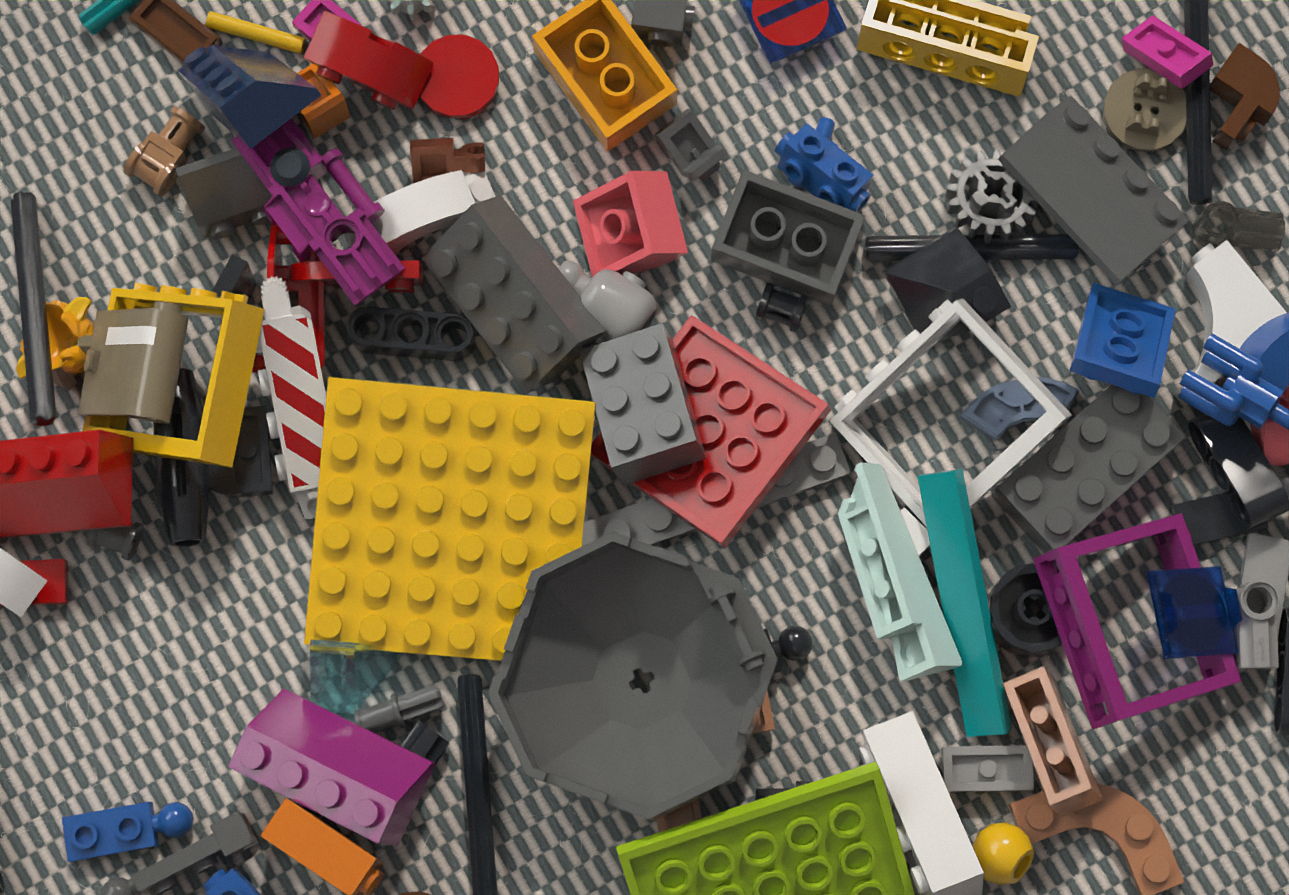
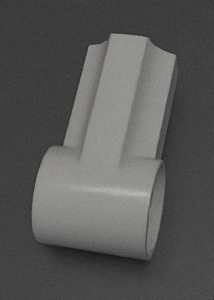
(1258, 631)

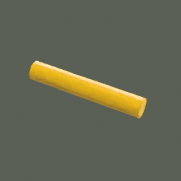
(255, 32)

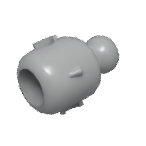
(613, 299)

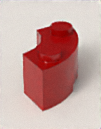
(361, 57)

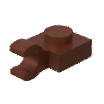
(439, 157)

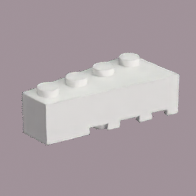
(922, 809)

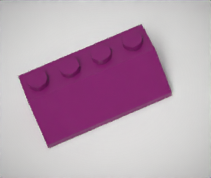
(333, 767)

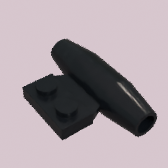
(186, 485)

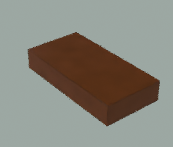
(172, 28)

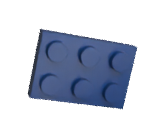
(1123, 340)

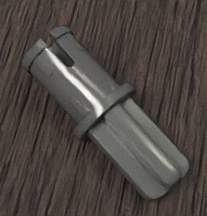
(400, 709)

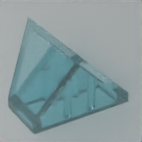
(346, 673)

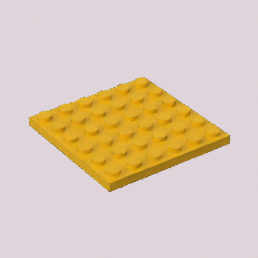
(440, 512)

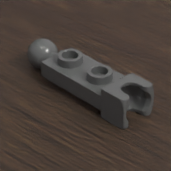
(229, 837)

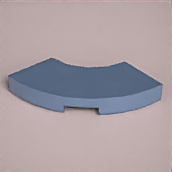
(1011, 405)

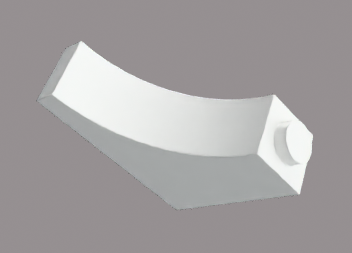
(1230, 298)

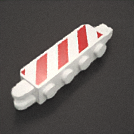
(296, 390)

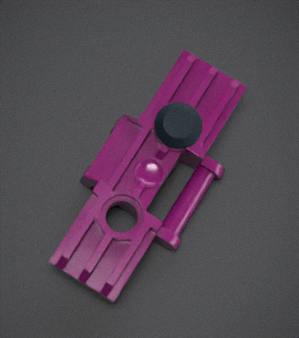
(309, 217)

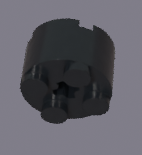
(1010, 626)

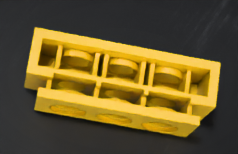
(958, 57)

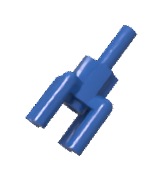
(1241, 395)

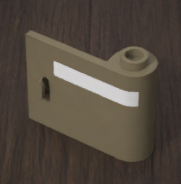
(134, 363)

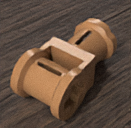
(164, 152)

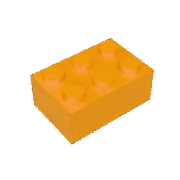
(605, 70)

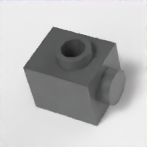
(662, 21)

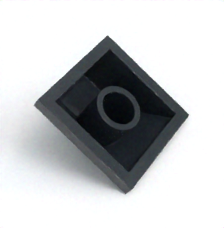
(944, 271)

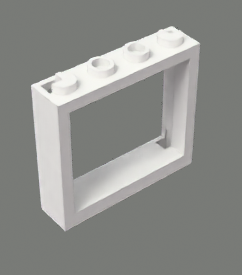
(911, 350)

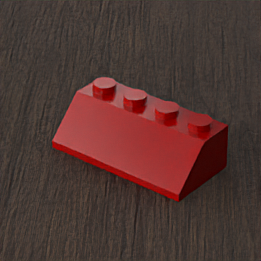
(65, 483)

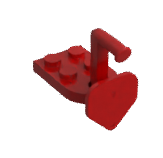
(310, 280)

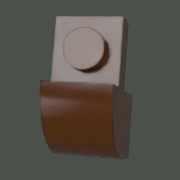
(1251, 88)

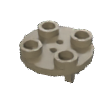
(1141, 128)

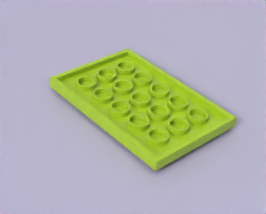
(801, 841)

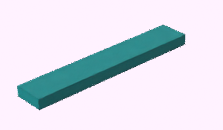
(964, 602)

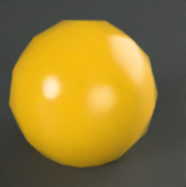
(1003, 853)

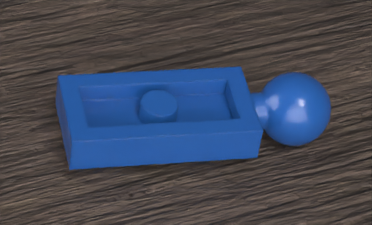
(123, 829)

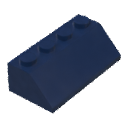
(246, 90)

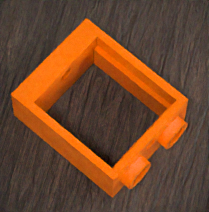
(323, 849)

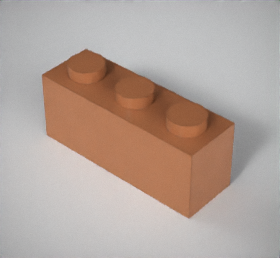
(1052, 741)

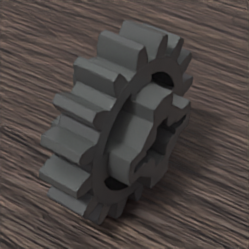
(992, 200)

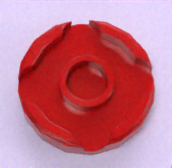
(461, 78)

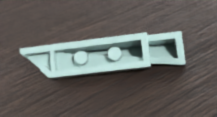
(894, 578)

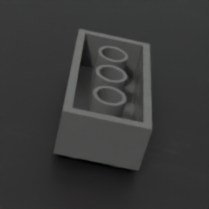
(513, 293)
(1087, 466)

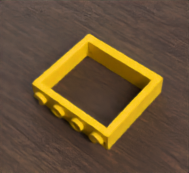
(228, 377)

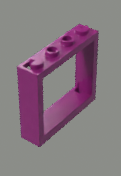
(1084, 637)

